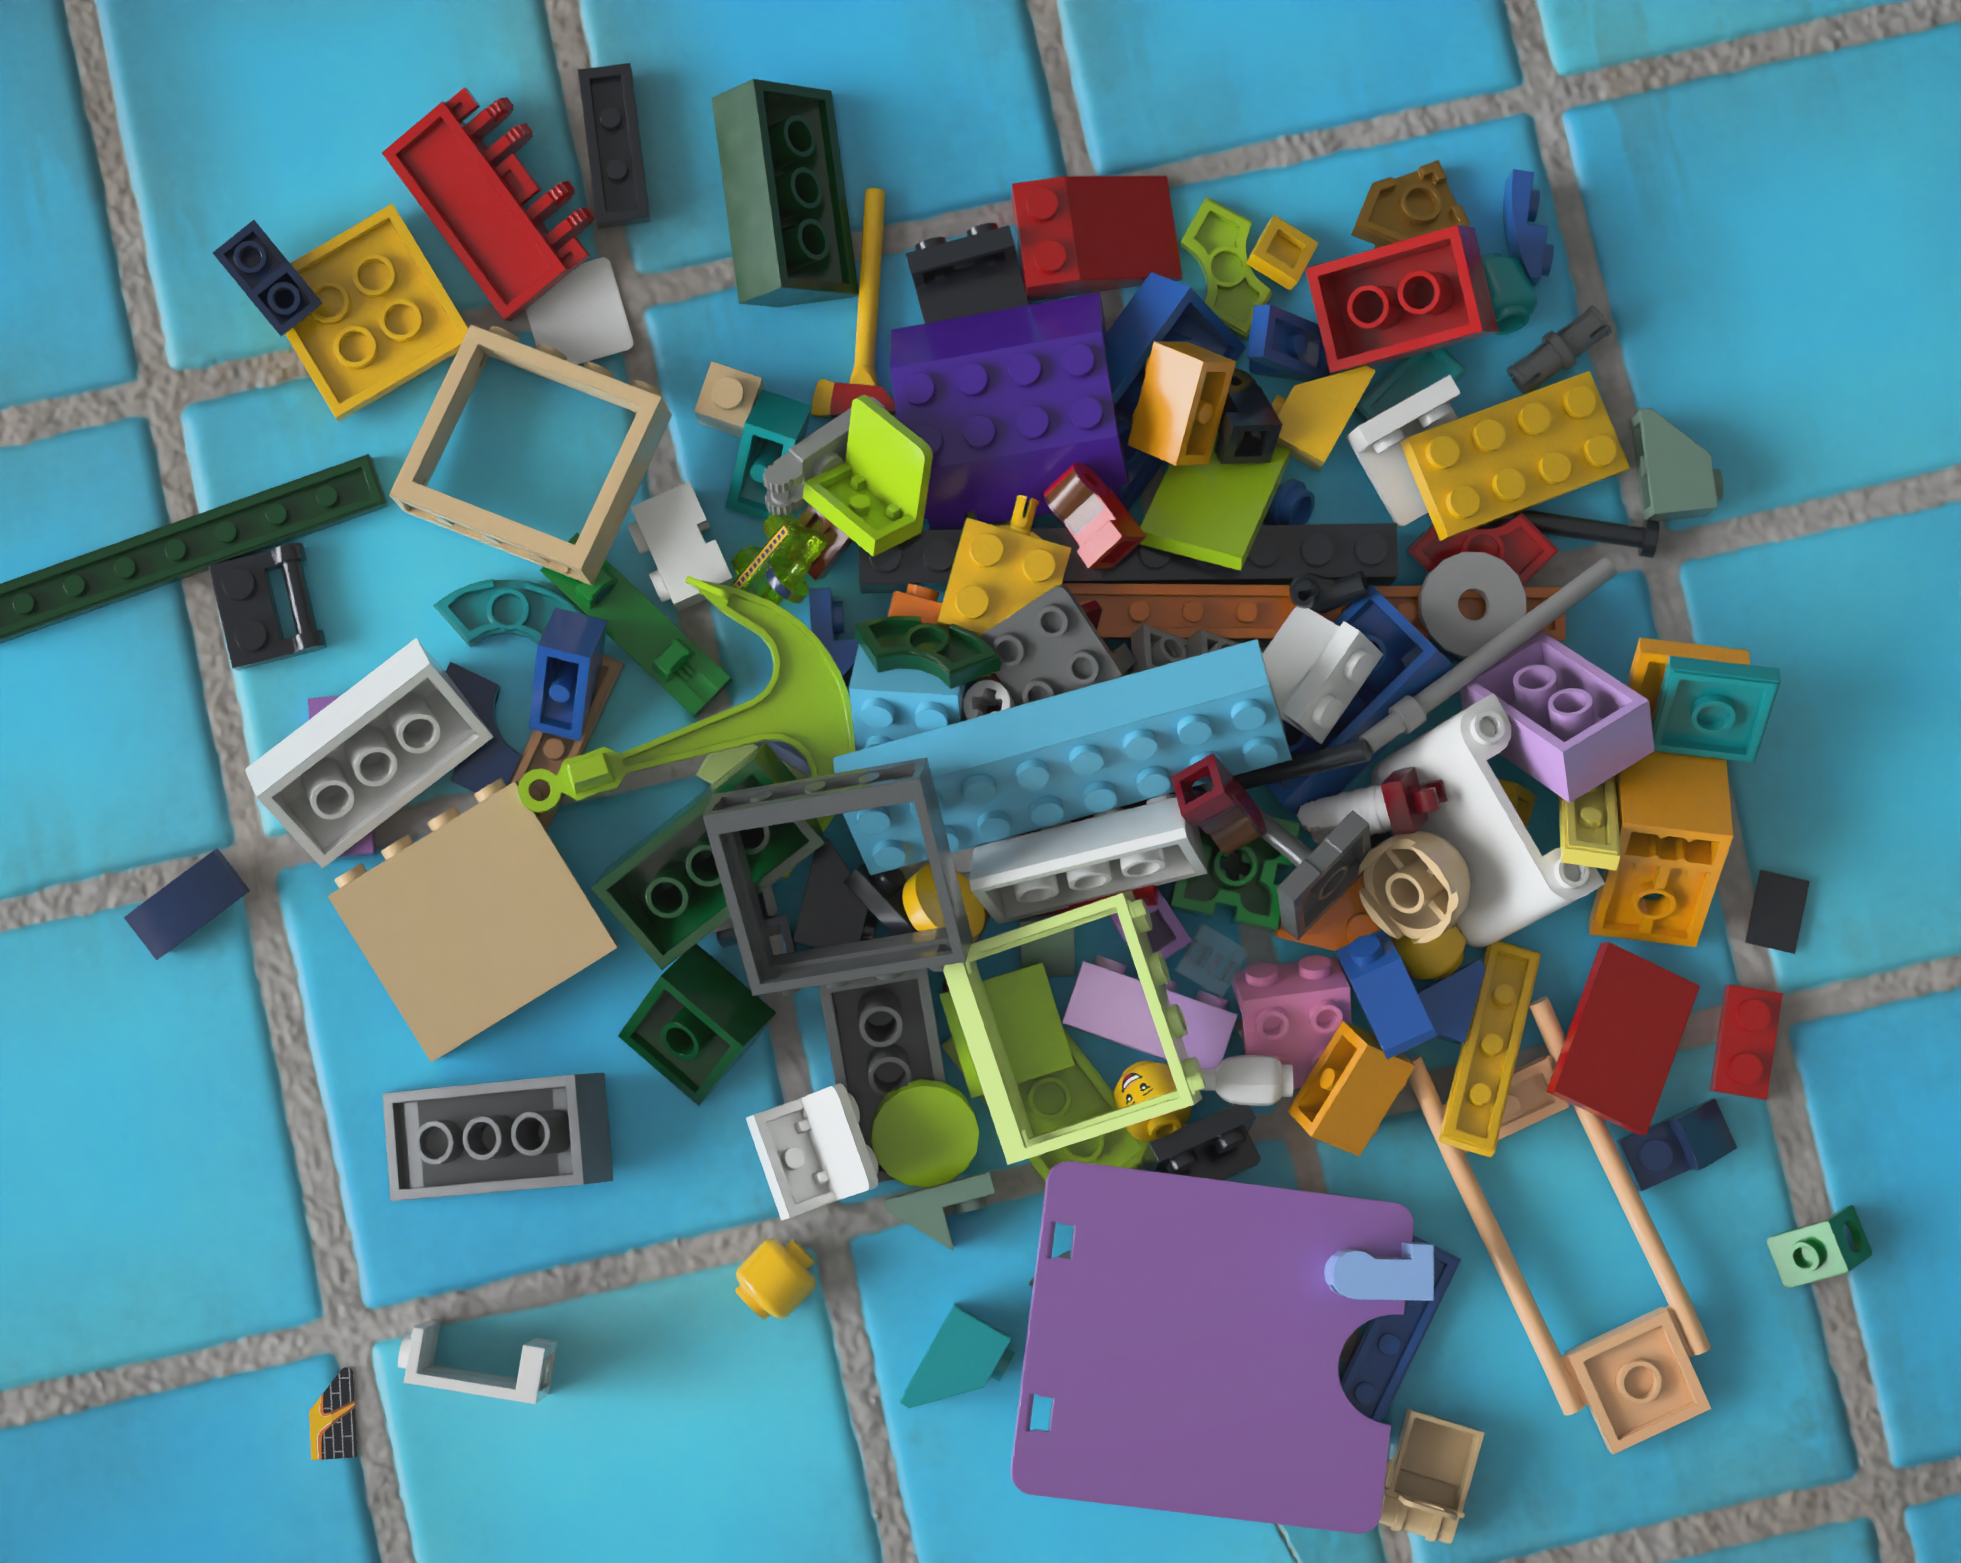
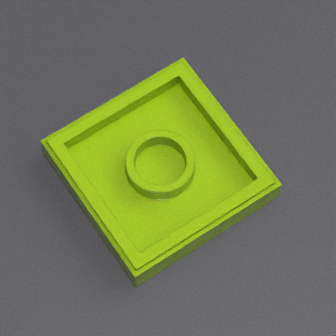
(1026, 1024)

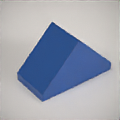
(1452, 1001)

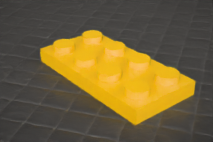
(1514, 455)

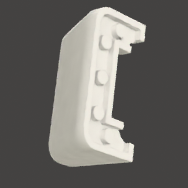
(1507, 872)

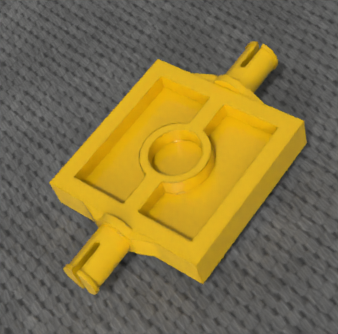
(1000, 571)

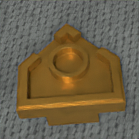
(1408, 207)

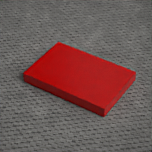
(1623, 1038)

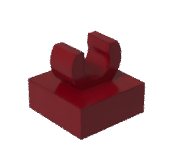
(1410, 801)

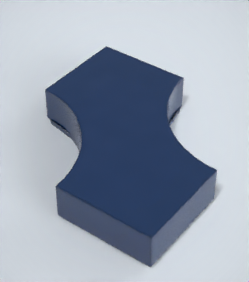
(495, 757)

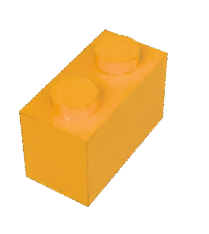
(1181, 403)
(1350, 1089)

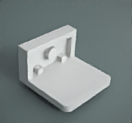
(1317, 670)
(813, 1151)

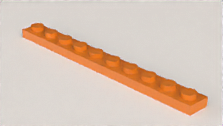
(1249, 610)

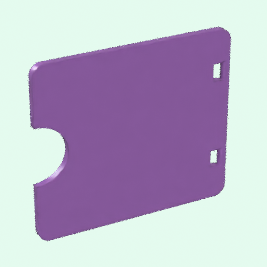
(1201, 1349)

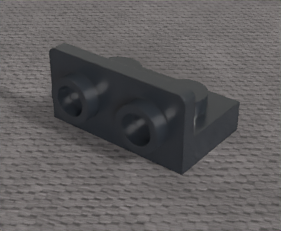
(1207, 1148)

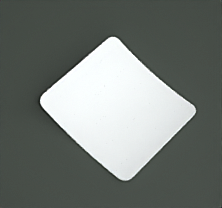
(582, 314)

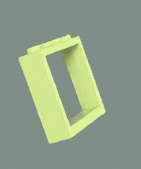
(991, 1058)

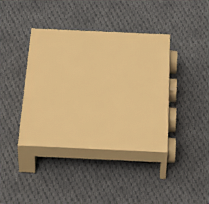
(471, 919)

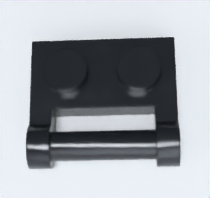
(251, 612)

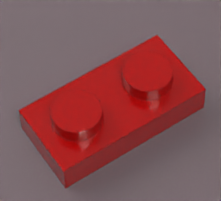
(1746, 1042)

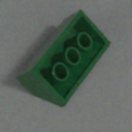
(784, 194)
(669, 881)

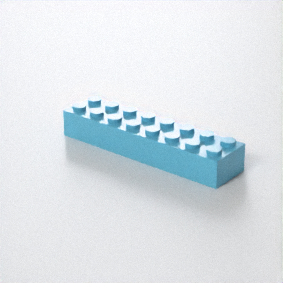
(1076, 753)

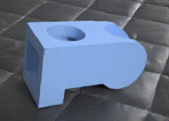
(1383, 1278)

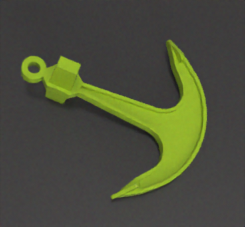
(800, 707)

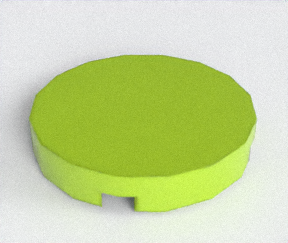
(924, 1133)

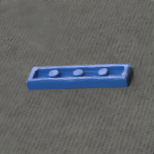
(1391, 1344)

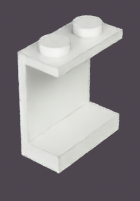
(531, 1386)

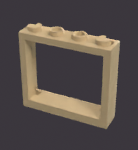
(618, 491)

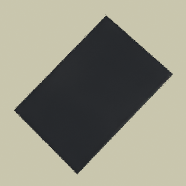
(1777, 911)

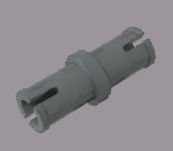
(1559, 350)

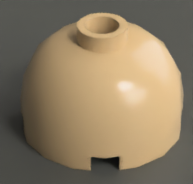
(1415, 885)

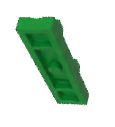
(647, 636)

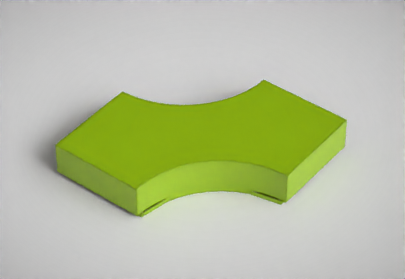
(1219, 246)

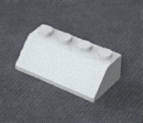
(368, 753)
(1086, 860)

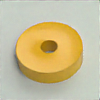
(923, 904)

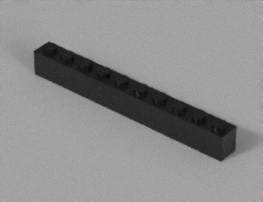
(1274, 559)

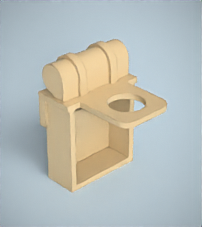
(1430, 1476)

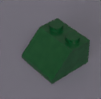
(696, 1023)

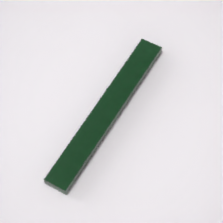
(189, 547)

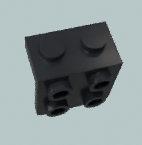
(967, 274)

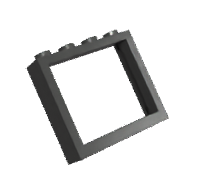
(821, 797)

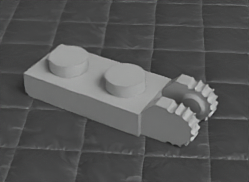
(805, 460)

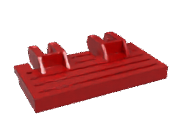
(480, 201)

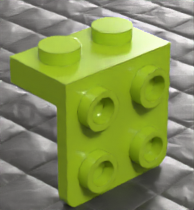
(880, 486)

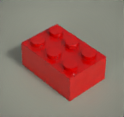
(1402, 299)

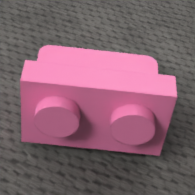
(1292, 1009)

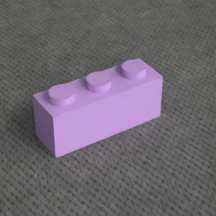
(1117, 1010)

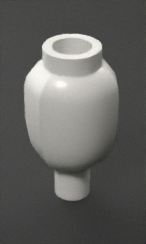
(1250, 1080)

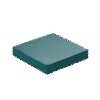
(1713, 708)

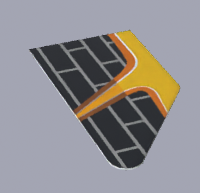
(334, 1420)

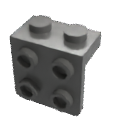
(1053, 649)

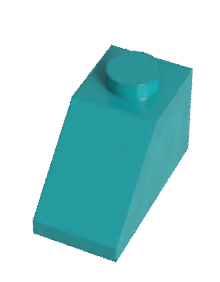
(767, 435)
(959, 1359)

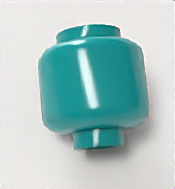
(1510, 292)

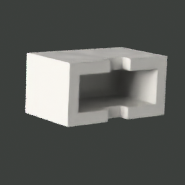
(672, 531)

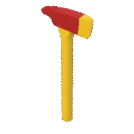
(835, 398)

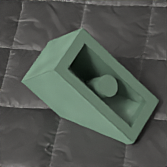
(1672, 471)

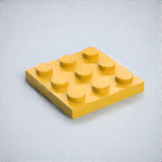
(378, 317)

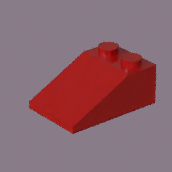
(1093, 233)

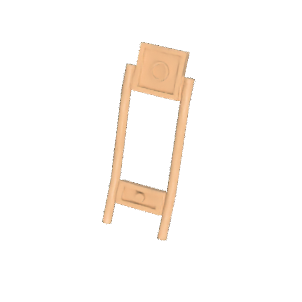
(1635, 1374)

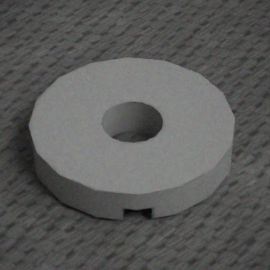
(1469, 572)

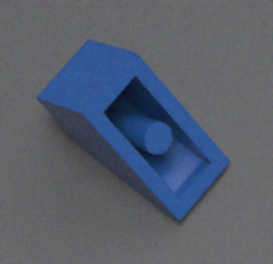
(566, 673)
(1386, 993)

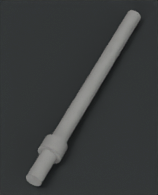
(1411, 711)

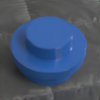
(1291, 504)

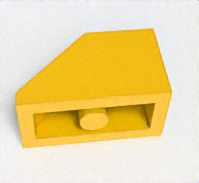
(1318, 413)

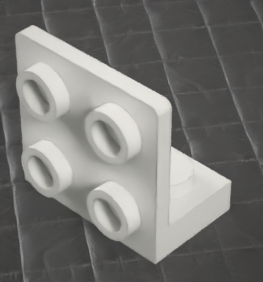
(1382, 456)

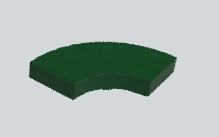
(945, 652)

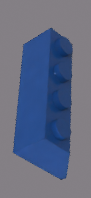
(1156, 313)
(1404, 669)

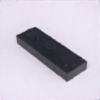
(614, 145)

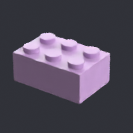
(1565, 716)

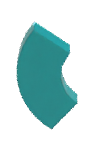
(501, 608)

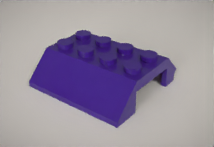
(1008, 405)

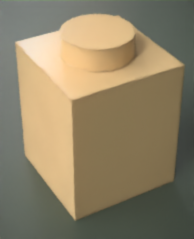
(727, 398)

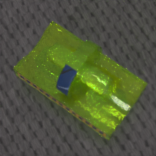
(780, 565)

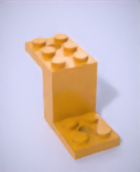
(1670, 824)

